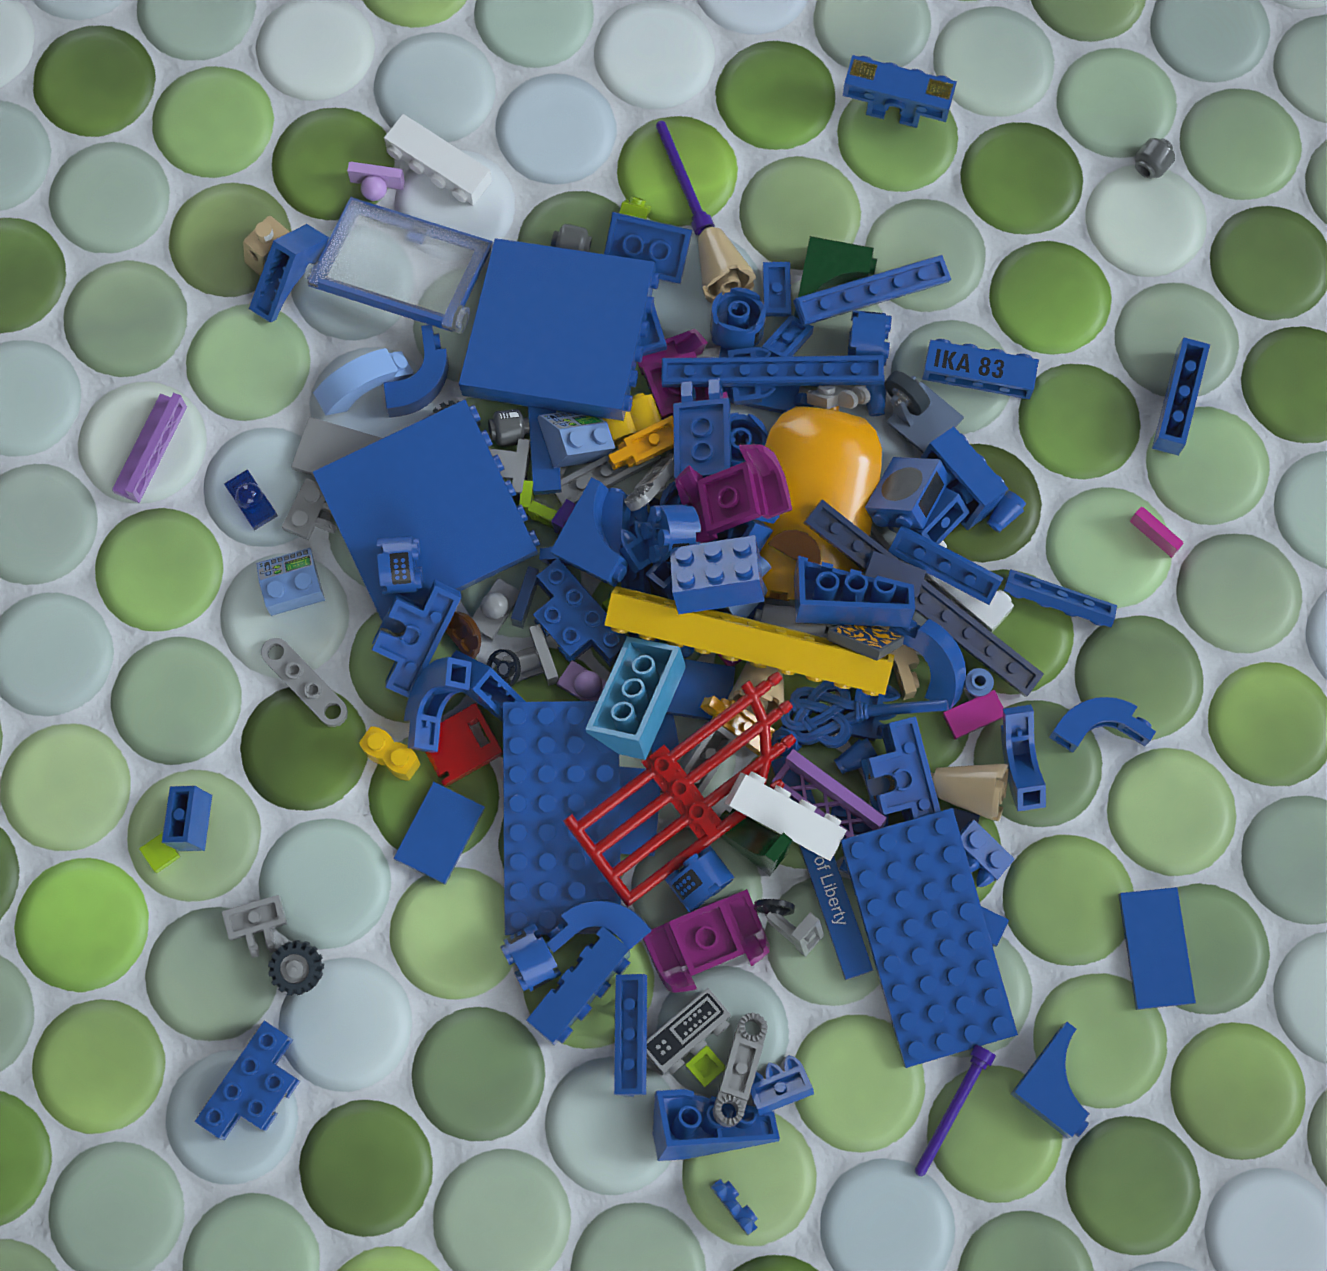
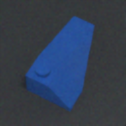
(688, 1129)

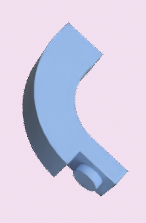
(359, 376)

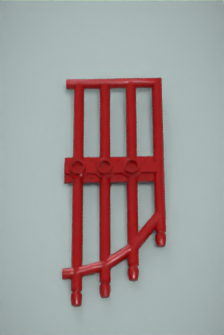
(683, 794)

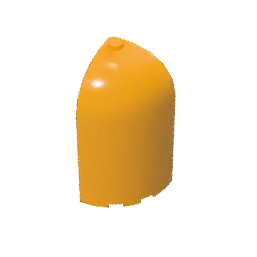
(823, 458)

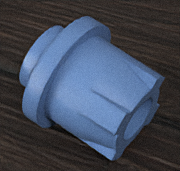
(983, 677)

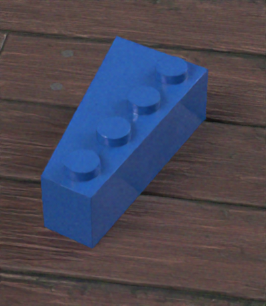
(850, 598)
(580, 987)

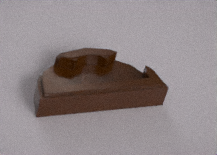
(795, 544)
(464, 634)

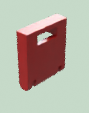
(459, 749)

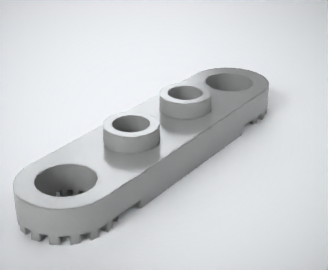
(652, 483)
(304, 682)
(740, 1069)

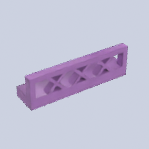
(150, 447)
(834, 790)

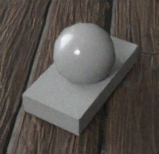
(495, 608)

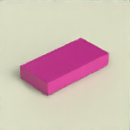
(1156, 531)
(974, 714)

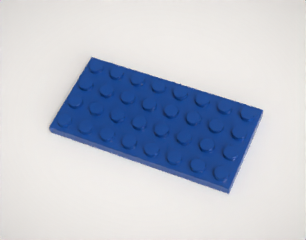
(549, 775)
(928, 937)

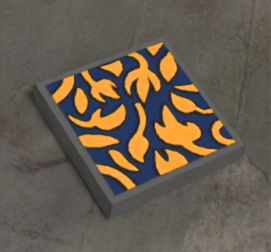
(866, 640)

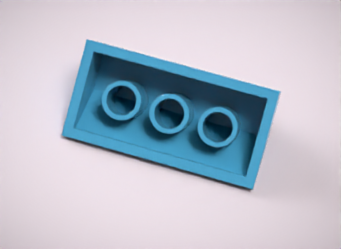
(636, 696)

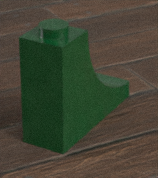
(834, 264)
(757, 843)

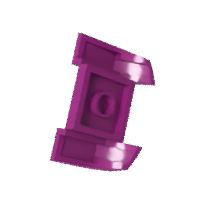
(684, 345)
(736, 493)
(706, 940)

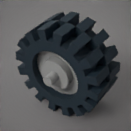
(296, 967)

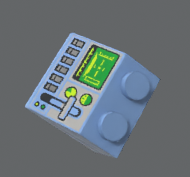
(575, 438)
(289, 582)

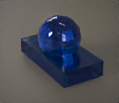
(251, 499)

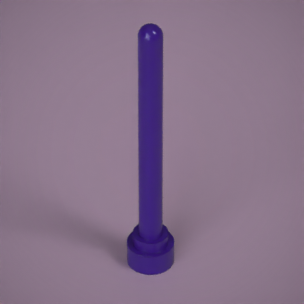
(700, 218)
(980, 1060)

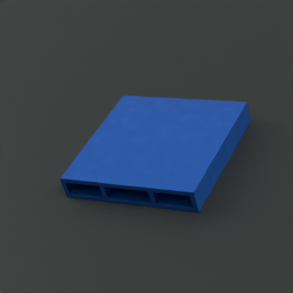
(559, 329)
(437, 487)

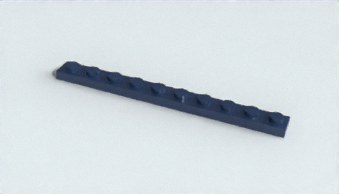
(930, 603)

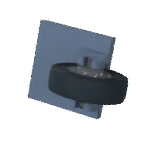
(918, 410)

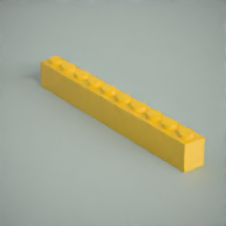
(747, 640)

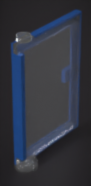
(401, 265)

